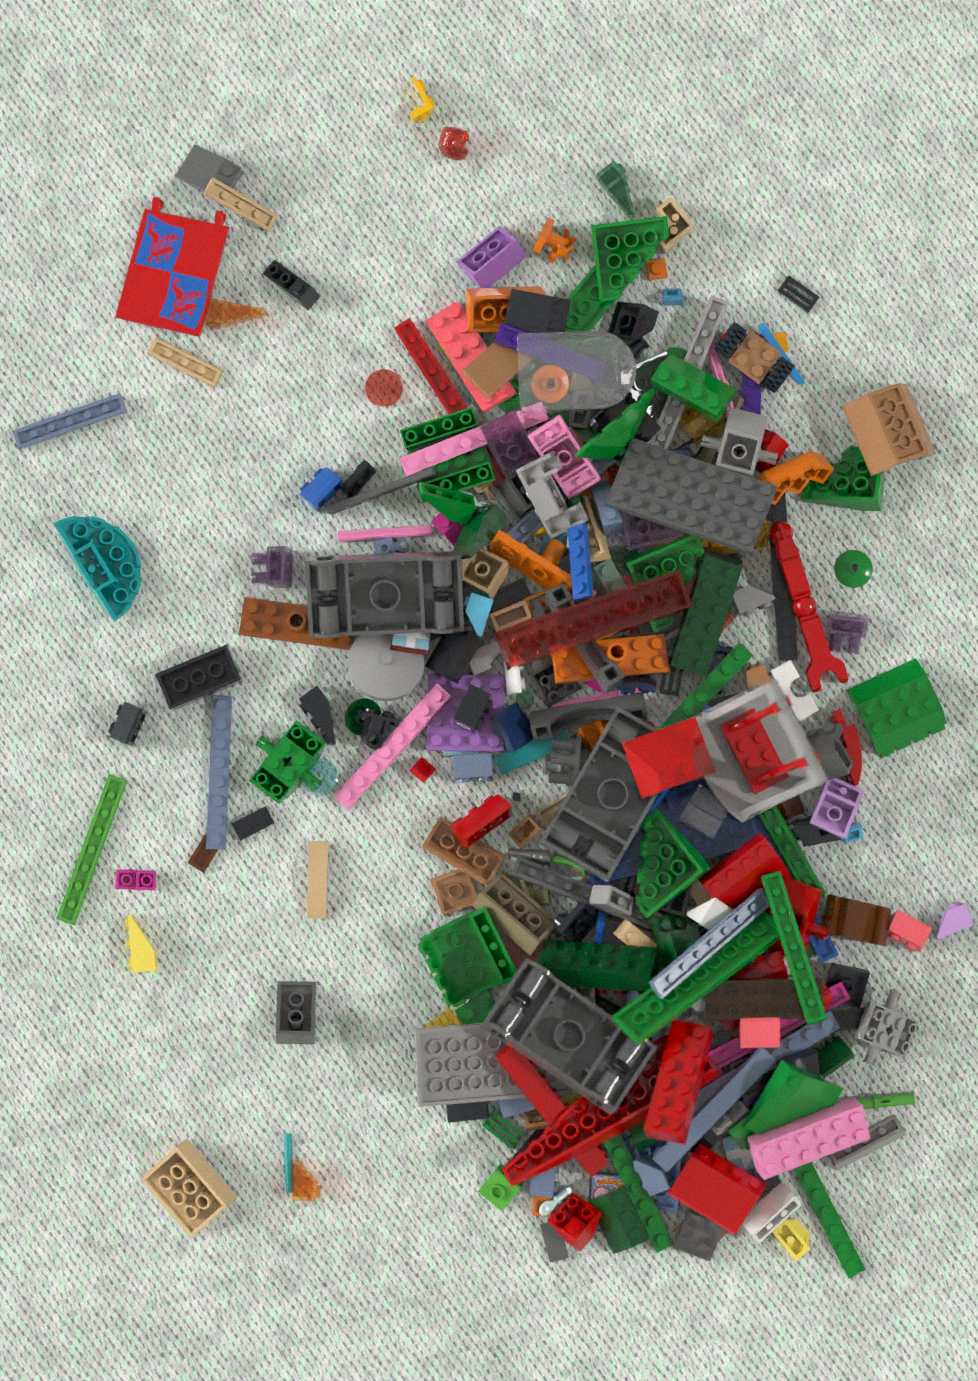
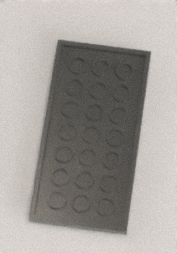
(691, 496)

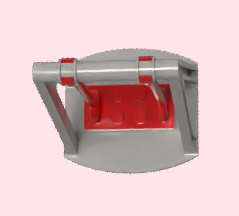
(757, 751)

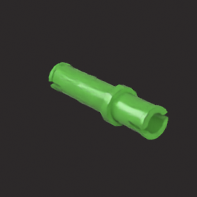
(887, 1100)

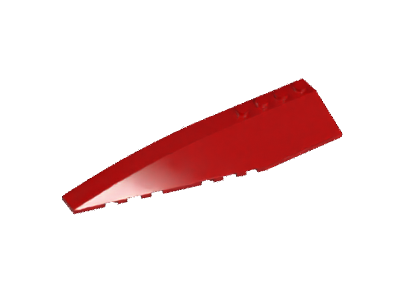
(588, 1126)

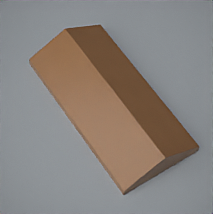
(477, 861)

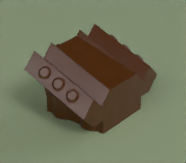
(856, 920)

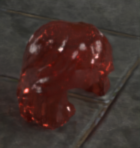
(453, 142)

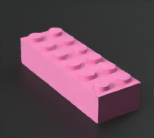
(809, 1138)

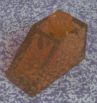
(305, 1184)

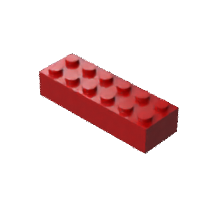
(678, 1082)

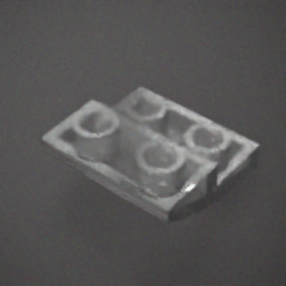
(704, 812)

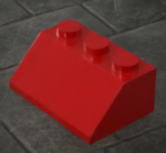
(481, 820)

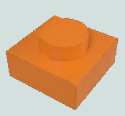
(656, 269)

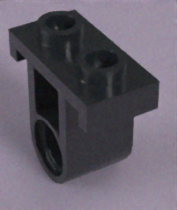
(376, 724)

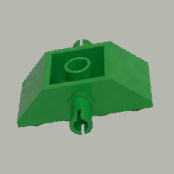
(296, 745)

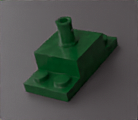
(672, 937)

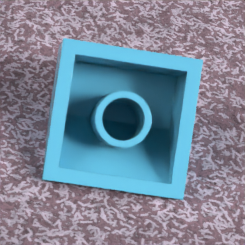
(477, 612)

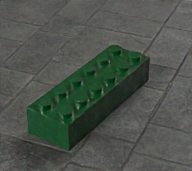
(705, 619)
(601, 964)

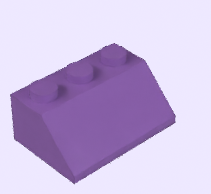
(492, 258)

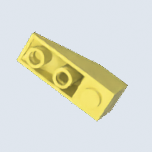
(142, 952)

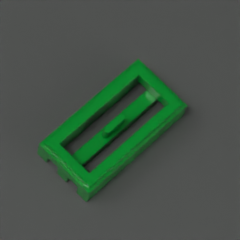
(516, 1140)

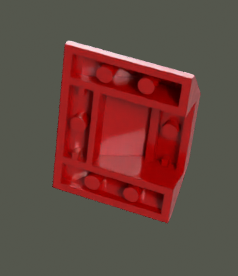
(668, 757)

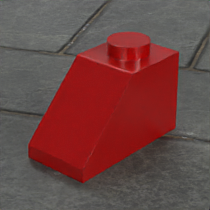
(773, 443)

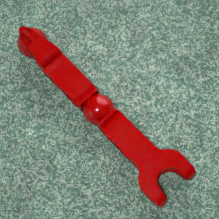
(805, 608)

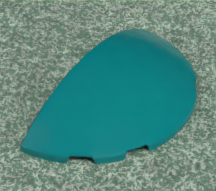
(104, 560)

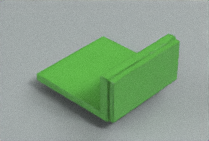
(498, 1189)

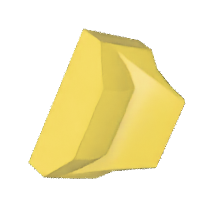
(793, 1237)

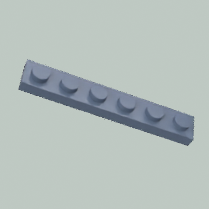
(69, 421)

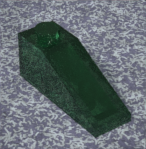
(615, 183)

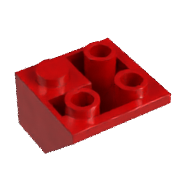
(575, 1221)

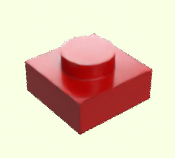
(422, 769)

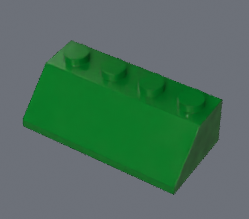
(693, 387)

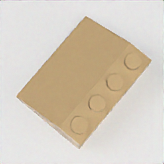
(188, 1187)

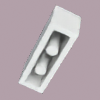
(771, 1212)

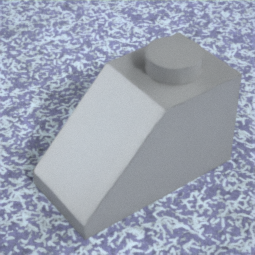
(611, 899)

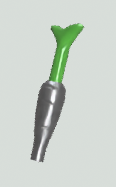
(542, 857)

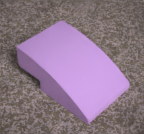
(836, 807)

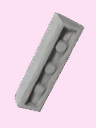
(877, 1140)

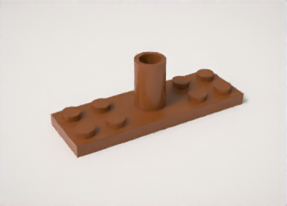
(274, 622)

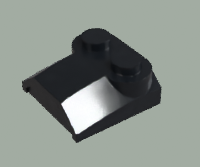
(576, 923)

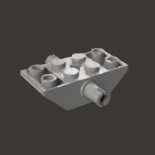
(742, 430)
(885, 1028)

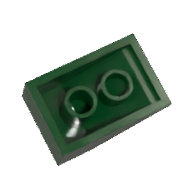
(480, 529)

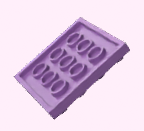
(445, 736)

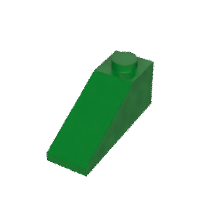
(452, 504)

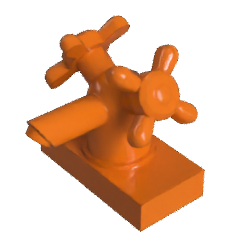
(555, 241)

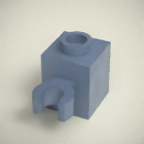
(387, 546)

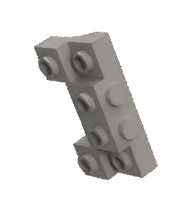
(546, 496)

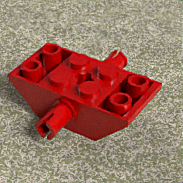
(804, 903)

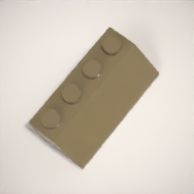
(515, 913)

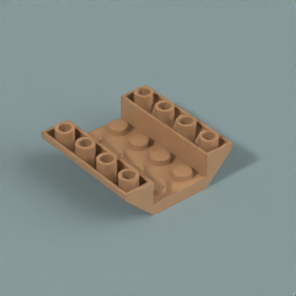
(888, 428)

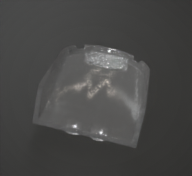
(572, 371)

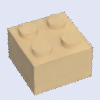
(485, 573)

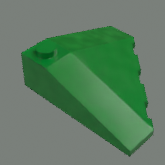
(623, 250)
(618, 433)
(848, 485)
(663, 559)
(667, 864)
(790, 1095)

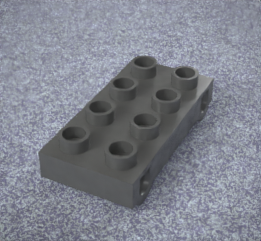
(385, 594)
(603, 803)
(567, 1036)

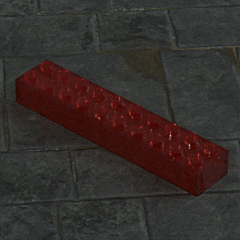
(593, 620)

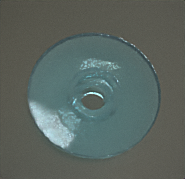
(330, 778)

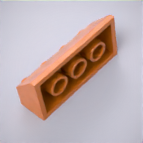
(488, 306)

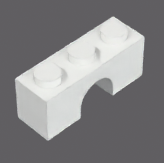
(785, 675)

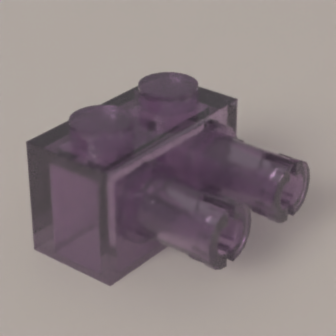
(278, 567)
(846, 624)

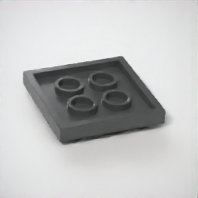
(644, 371)

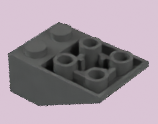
(543, 677)

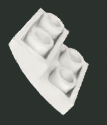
(513, 682)

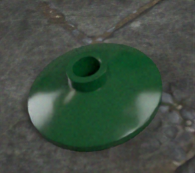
(352, 721)

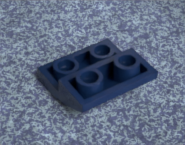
(644, 683)
(513, 726)

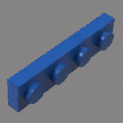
(580, 562)

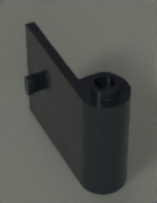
(646, 431)

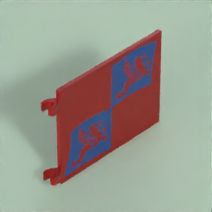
(172, 271)

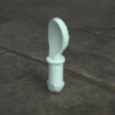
(548, 1206)

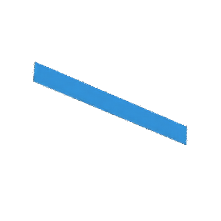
(772, 341)

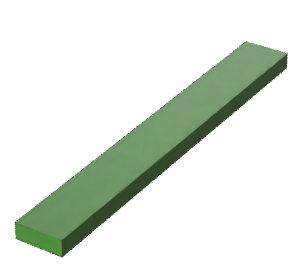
(91, 849)

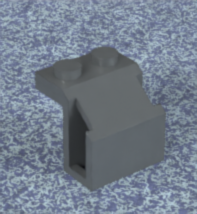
(832, 753)

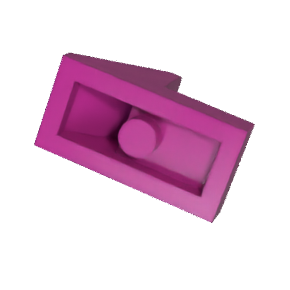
(447, 528)

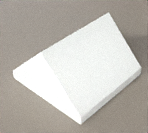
(709, 913)

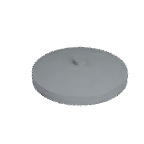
(381, 671)

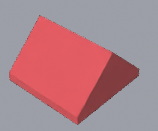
(759, 1032)

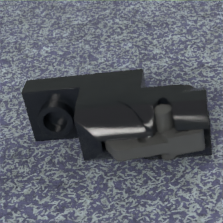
(809, 833)

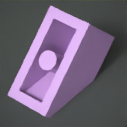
(954, 920)

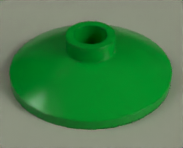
(853, 578)

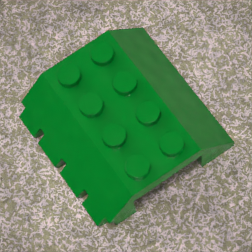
(898, 707)
(466, 956)

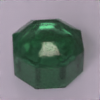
(525, 700)

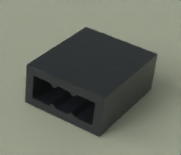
(453, 655)

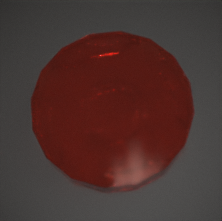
(383, 388)

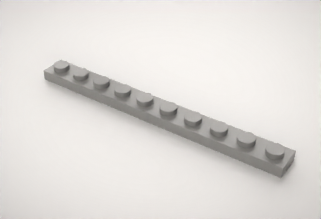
(695, 356)

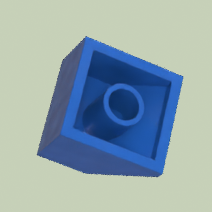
(321, 488)

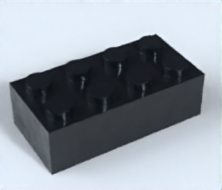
(198, 677)

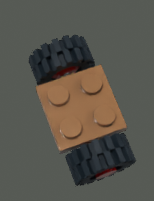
(754, 357)

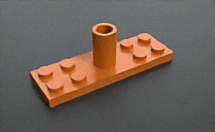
(537, 567)
(632, 655)

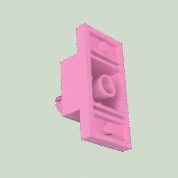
(558, 437)

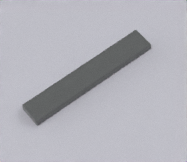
(382, 490)

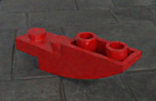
(851, 741)

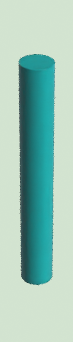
(288, 1162)

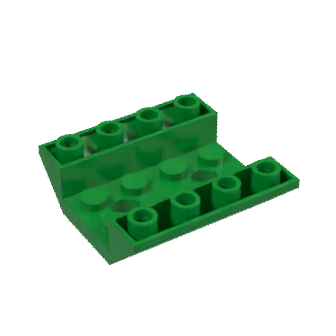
(458, 472)

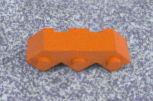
(796, 473)

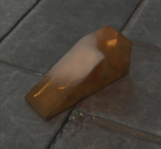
(227, 313)

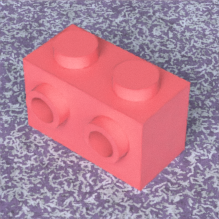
(907, 931)

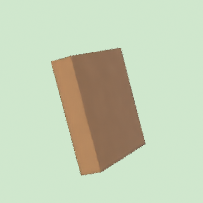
(454, 891)

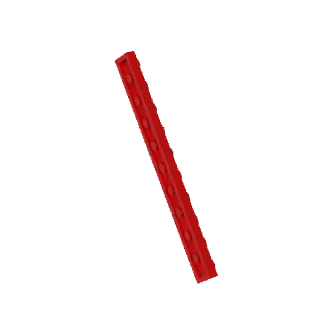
(436, 377)

